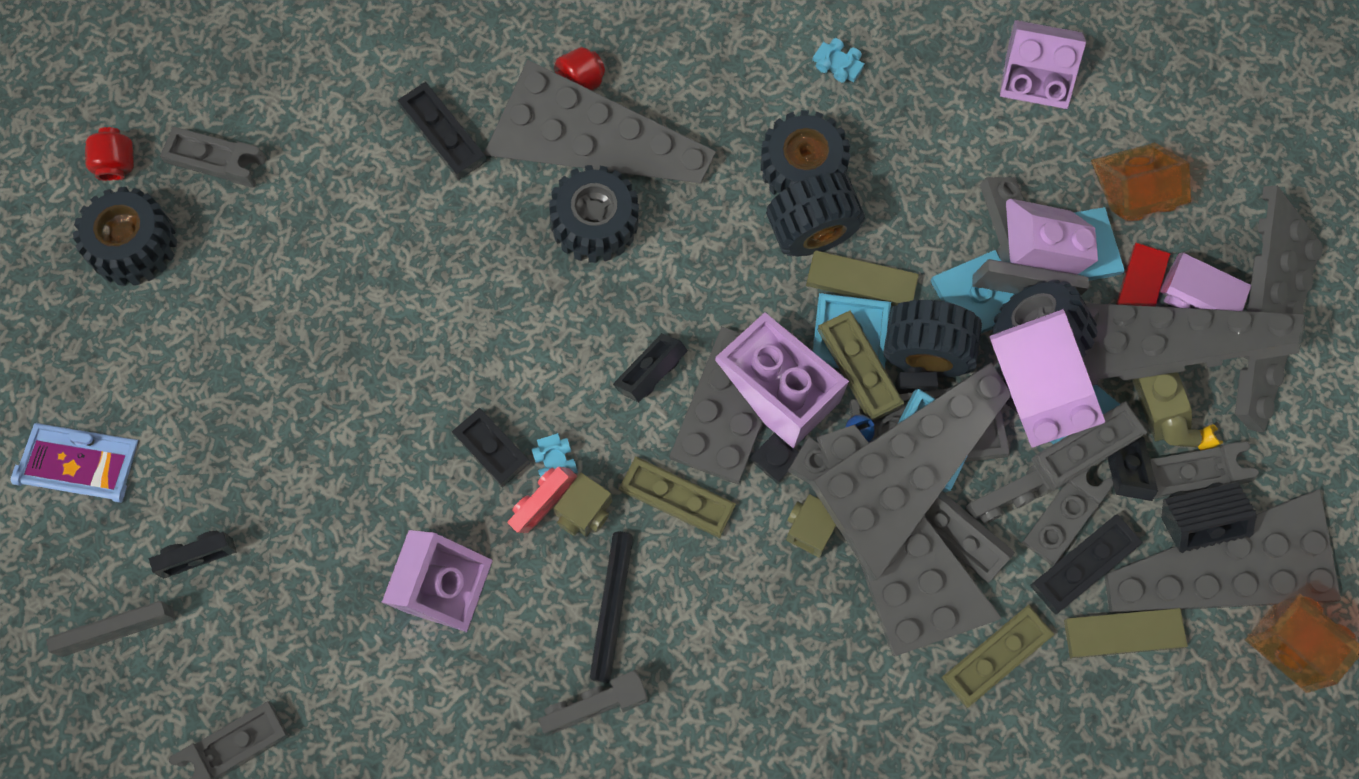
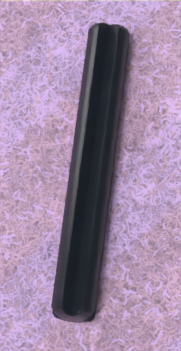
(611, 607)

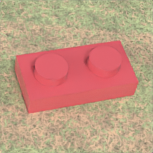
(532, 509)

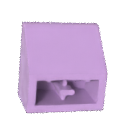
(1042, 64)
(1202, 286)

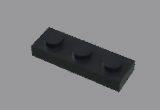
(442, 130)
(1086, 564)

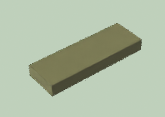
(861, 279)
(860, 366)
(677, 497)
(1125, 633)
(997, 656)

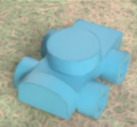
(841, 64)
(552, 453)

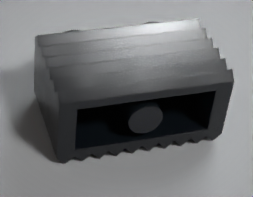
(1208, 516)

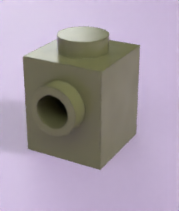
(583, 506)
(810, 526)

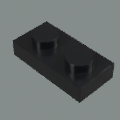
(650, 367)
(490, 447)
(1133, 472)
(180, 558)

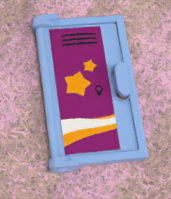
(64, 462)

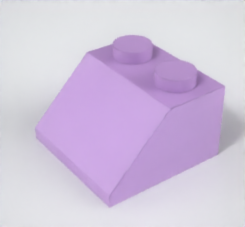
(1049, 238)
(437, 580)

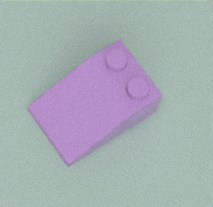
(1047, 378)
(782, 379)

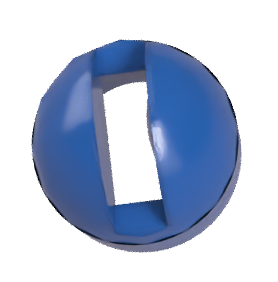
(858, 420)

